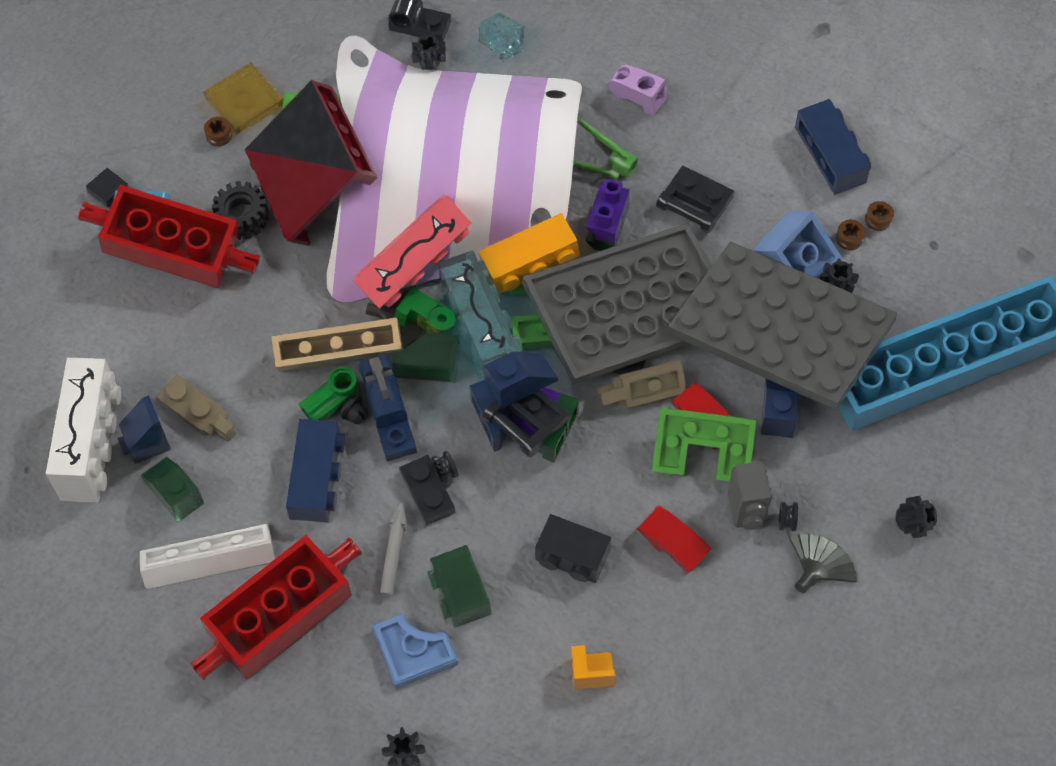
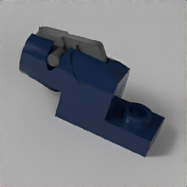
(387, 407)

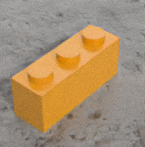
(529, 252)

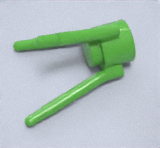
(622, 161)

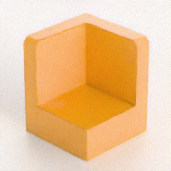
(591, 669)

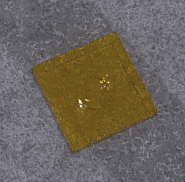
(243, 98)

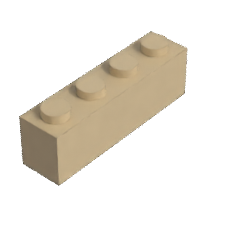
(337, 344)

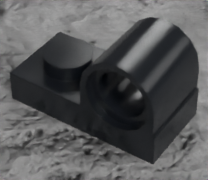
(414, 20)

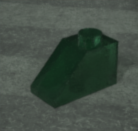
(429, 358)
(173, 488)

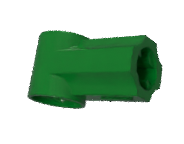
(328, 397)

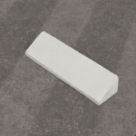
(206, 556)

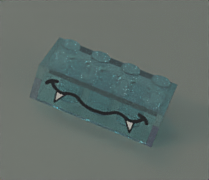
(476, 310)

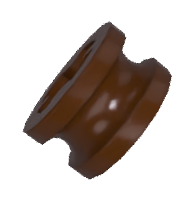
(218, 139)
(873, 221)
(846, 242)

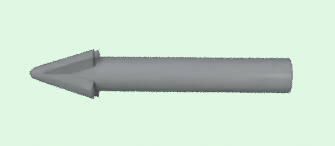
(397, 525)

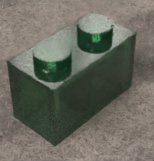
(460, 587)

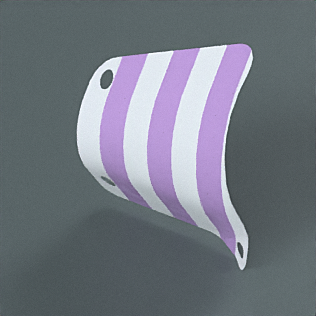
(431, 133)

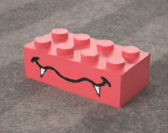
(411, 251)

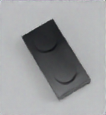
(427, 489)

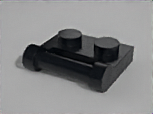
(699, 192)
(536, 411)

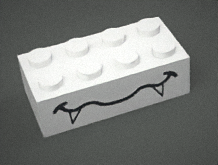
(83, 430)

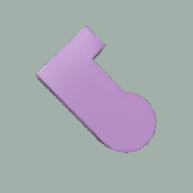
(639, 88)

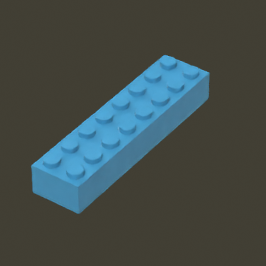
(954, 353)

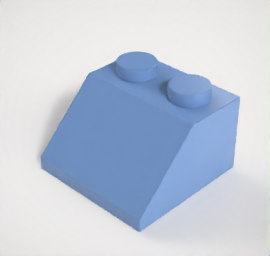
(799, 243)

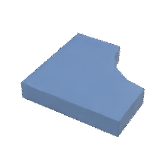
(412, 652)

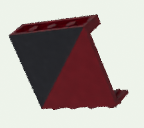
(307, 159)

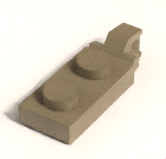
(644, 385)
(195, 409)

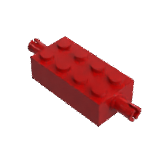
(169, 236)
(275, 607)

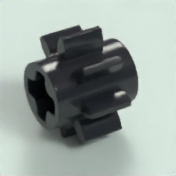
(428, 52)
(840, 275)
(916, 516)
(403, 740)

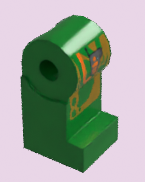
(424, 312)

